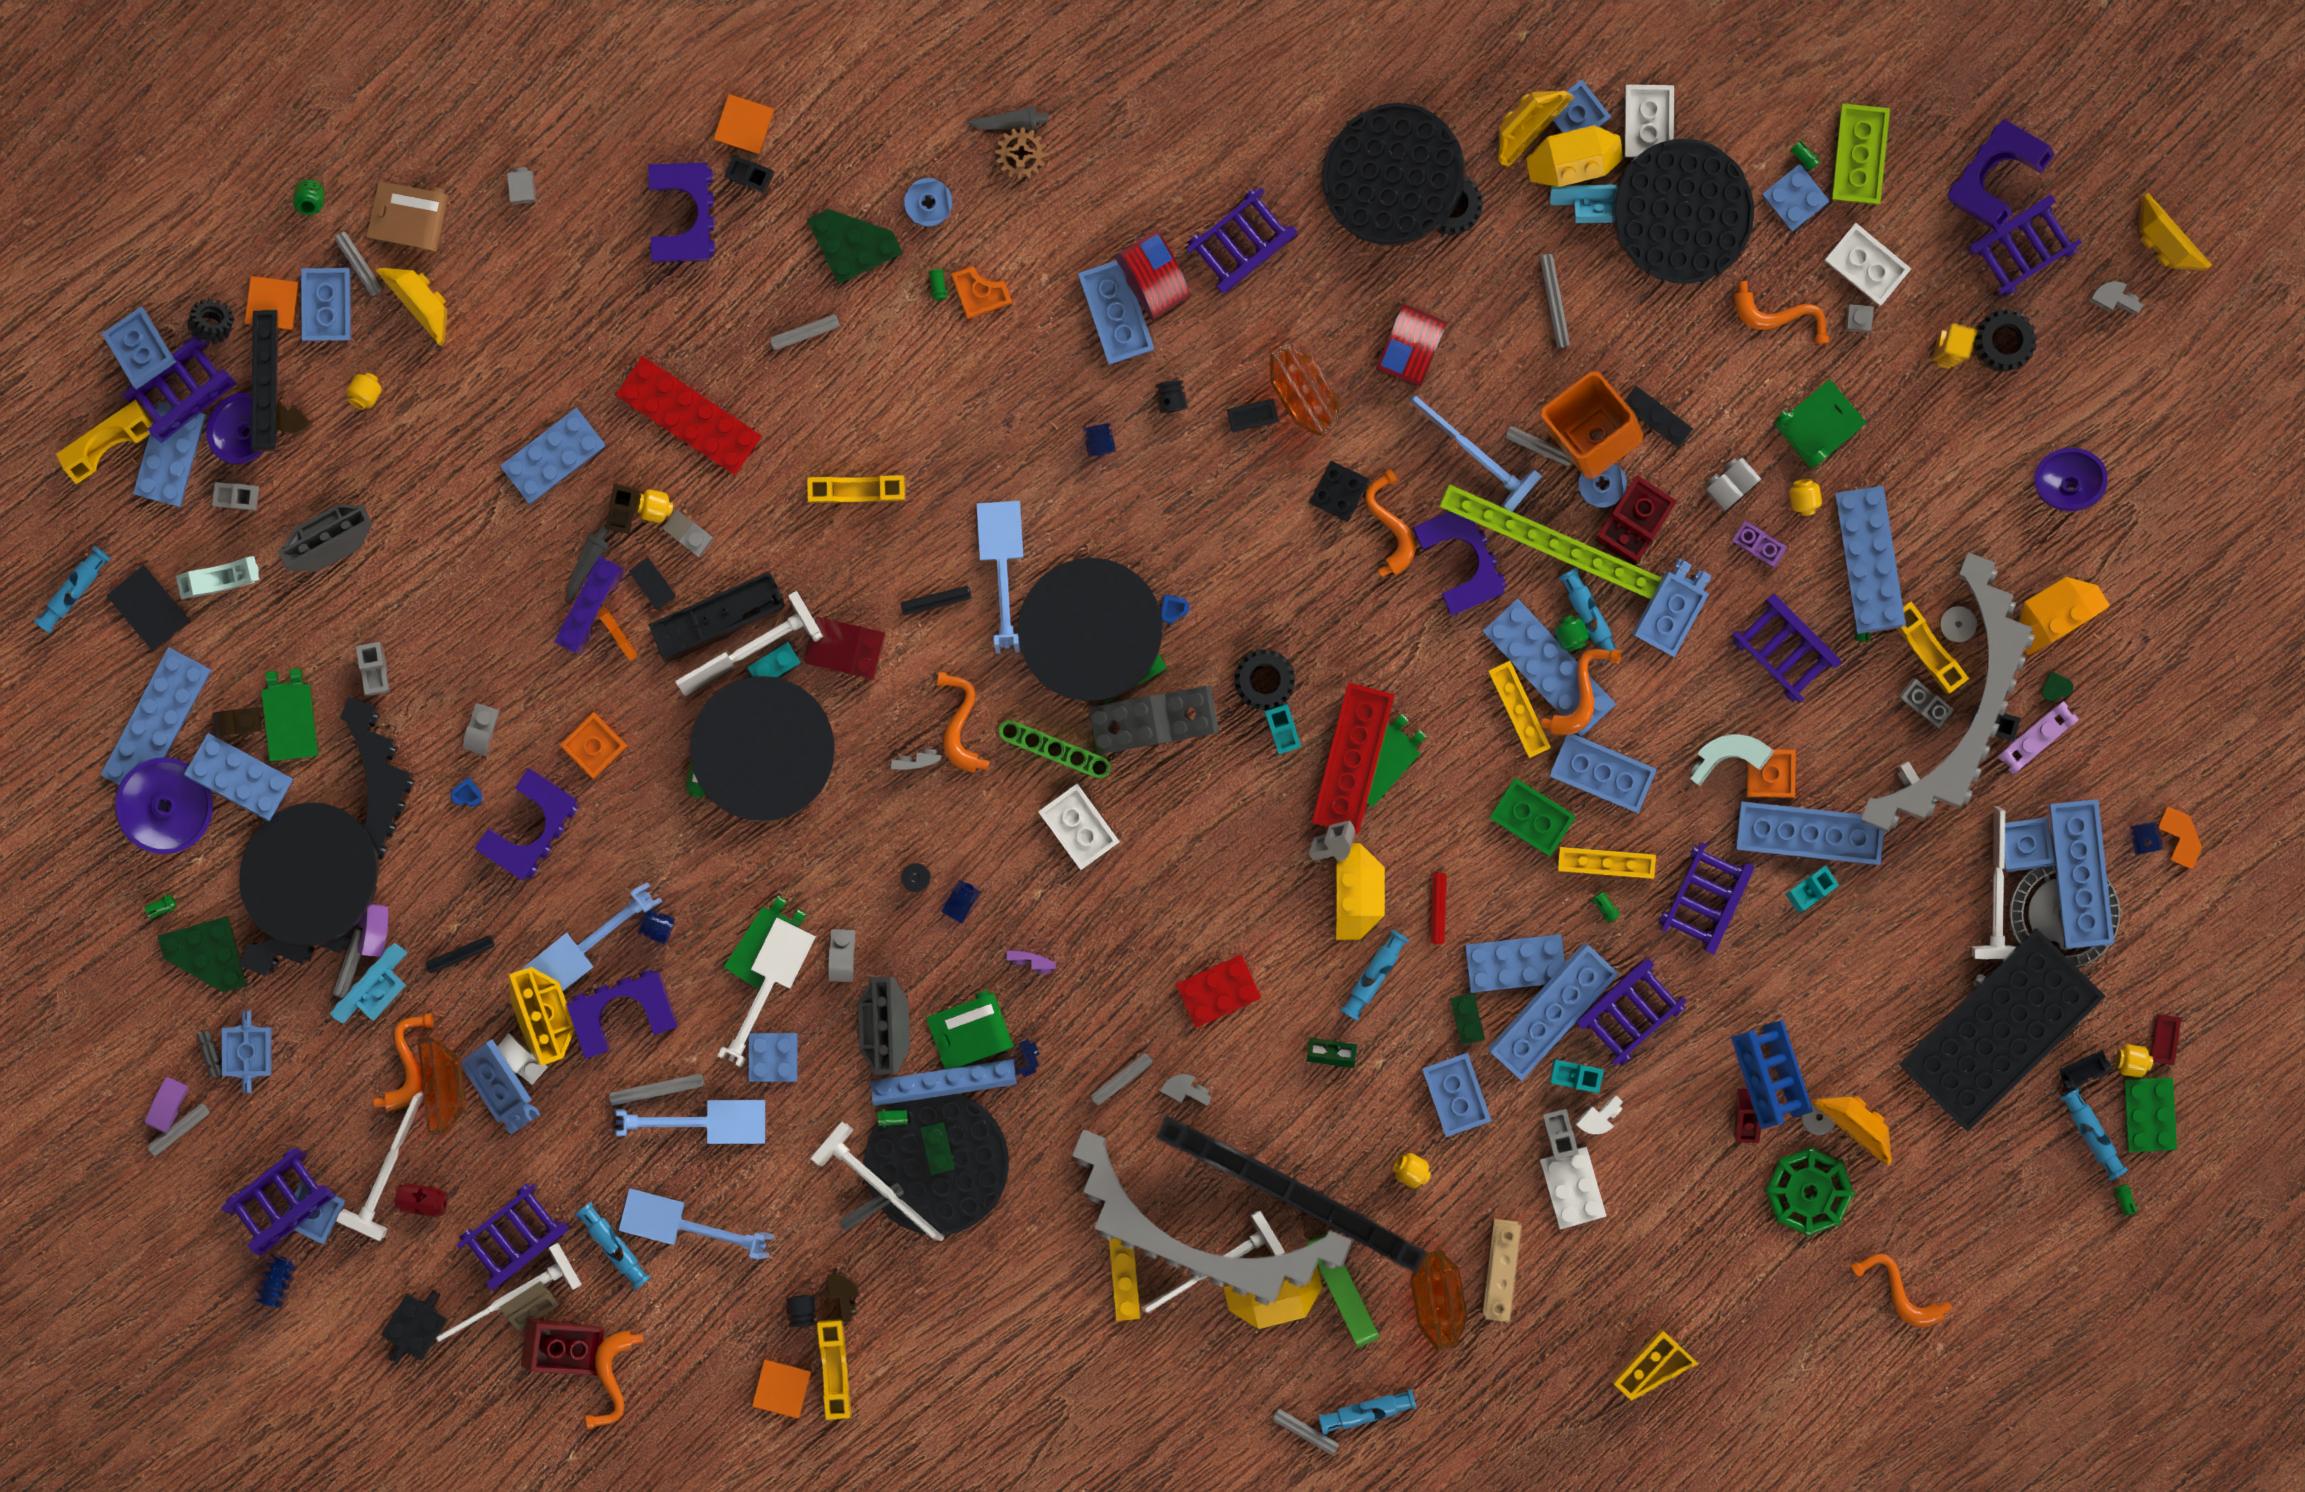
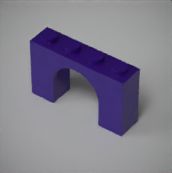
(2005, 143)
(696, 243)
(1485, 582)
(577, 626)
(556, 806)
(587, 1011)

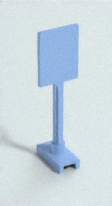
(1515, 486)
(1001, 540)
(566, 960)
(725, 1122)
(661, 1219)

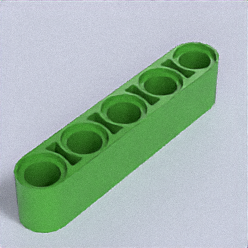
(1042, 749)
(1348, 1301)

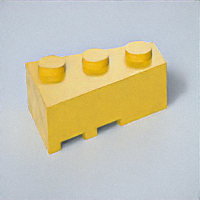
(1652, 1366)

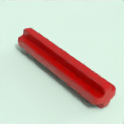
(1438, 910)

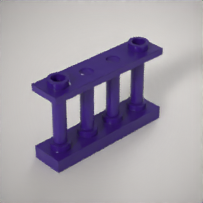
(2023, 222)
(1263, 249)
(198, 400)
(1808, 642)
(1730, 896)
(1626, 988)
(299, 1210)
(534, 1244)

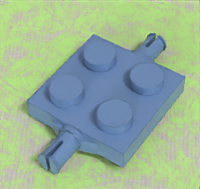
(246, 1051)

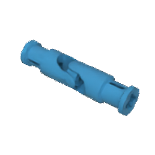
(75, 585)
(1587, 610)
(1377, 970)
(2095, 1137)
(604, 1235)
(1351, 1415)

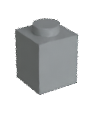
(521, 186)
(1858, 318)

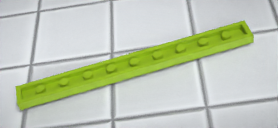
(1549, 541)

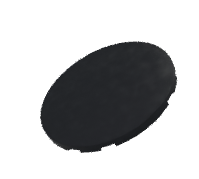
(1393, 174)
(1683, 211)
(1090, 629)
(762, 748)
(309, 874)
(949, 1198)

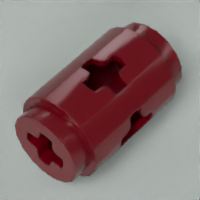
(409, 1194)

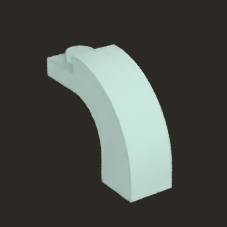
(218, 578)
(1727, 747)

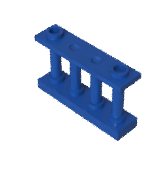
(1757, 1078)

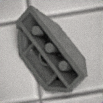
(326, 538)
(883, 1025)

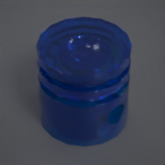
(1099, 440)
(2146, 831)
(657, 926)

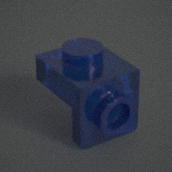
(960, 901)
(1030, 1052)

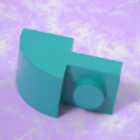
(1282, 728)
(1811, 889)
(1576, 1076)

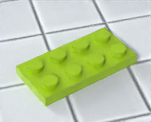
(1860, 154)

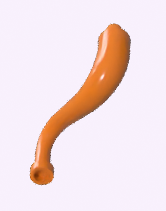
(1761, 321)
(1406, 541)
(1583, 714)
(951, 741)
(402, 1097)
(1908, 1313)
(603, 1361)

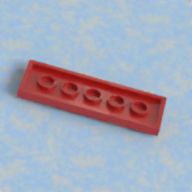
(688, 415)
(1353, 756)

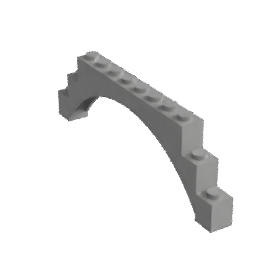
(1954, 776)
(1257, 1275)

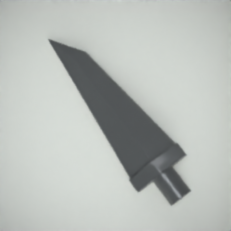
(1011, 120)
(592, 550)

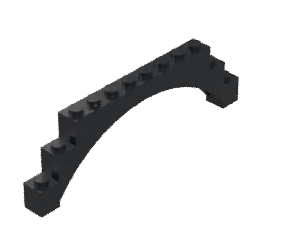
(385, 792)
(1292, 1192)

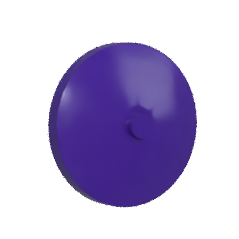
(162, 807)

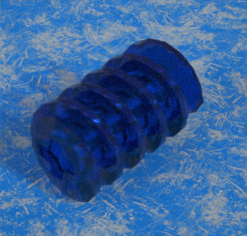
(276, 1281)

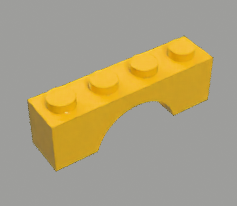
(1953, 346)
(82, 455)
(856, 489)
(1930, 652)
(834, 1369)

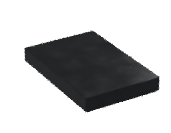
(148, 607)

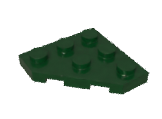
(852, 244)
(206, 953)

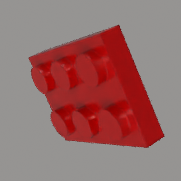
(1218, 991)

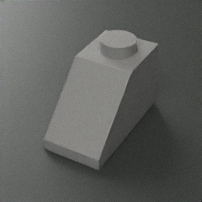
(688, 533)

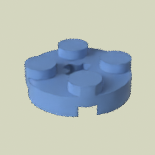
(916, 195)
(1612, 493)

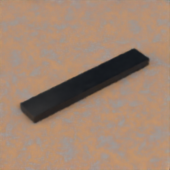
(264, 381)

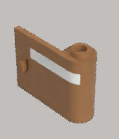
(408, 215)

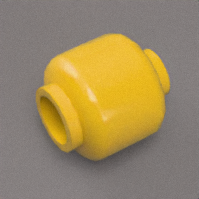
(363, 391)
(1805, 496)
(654, 506)
(2133, 1060)
(1411, 1170)

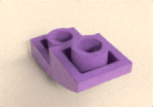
(1759, 544)
(374, 934)
(1038, 962)
(165, 1105)

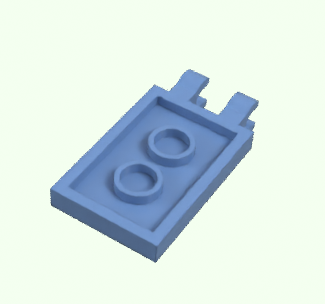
(1673, 608)
(499, 1087)

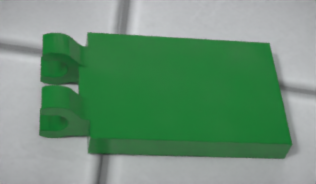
(289, 717)
(1395, 757)
(750, 945)

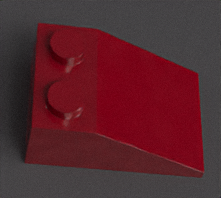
(846, 648)
(560, 1347)

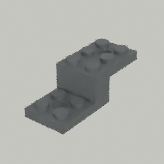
(1154, 720)

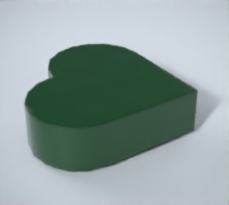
(2056, 687)

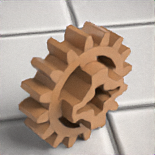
(1022, 143)

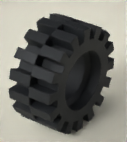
(213, 311)

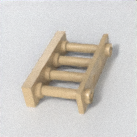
(1501, 1270)

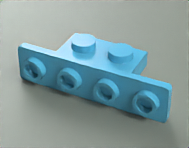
(1590, 202)
(375, 988)

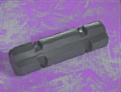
(209, 1054)

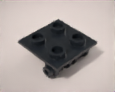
(1339, 491)

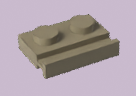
(529, 1304)

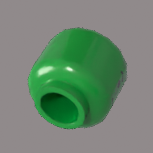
(308, 197)
(1571, 633)

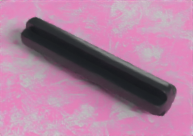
(936, 600)
(460, 954)

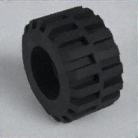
(1470, 216)
(2024, 333)
(1274, 660)

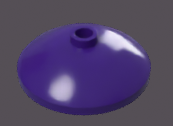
(228, 429)
(2071, 469)

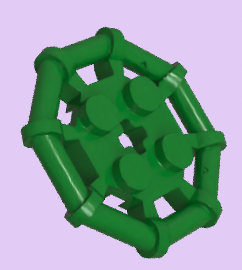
(1796, 1196)

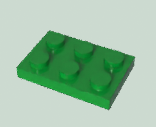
(1532, 817)
(2150, 1114)

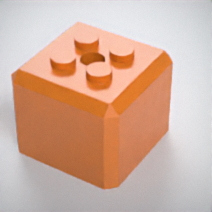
(1588, 408)

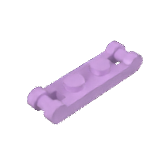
(2037, 737)

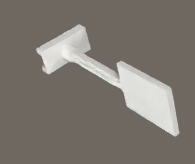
(724, 663)
(1997, 947)
(778, 962)
(835, 1146)
(363, 1221)
(1263, 1236)
(560, 1268)

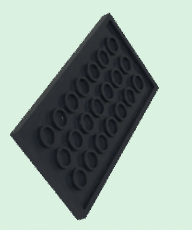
(2002, 1029)

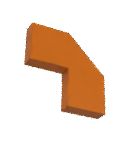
(618, 635)
(2188, 844)

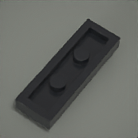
(1657, 417)

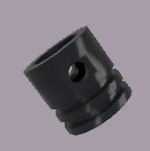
(1171, 397)
(916, 877)
(801, 1310)

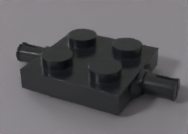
(414, 1326)

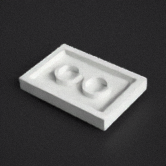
(1648, 117)
(1867, 264)
(1079, 826)
(1573, 1189)

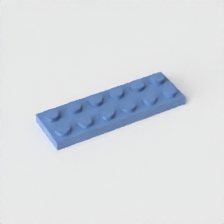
(1870, 559)
(1543, 661)
(158, 714)
(1807, 833)
(2081, 874)
(1553, 1011)

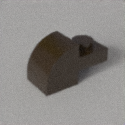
(291, 420)
(622, 508)
(236, 722)
(843, 1288)

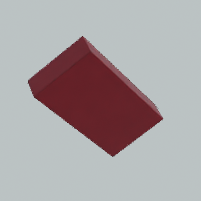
(2165, 1039)

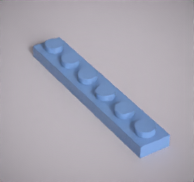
(943, 1082)

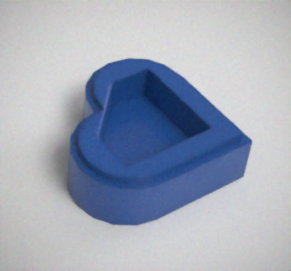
(1173, 608)
(466, 793)

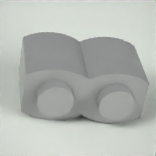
(1732, 484)

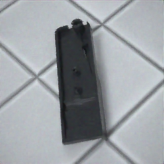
(716, 617)

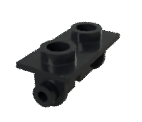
(2077, 1072)

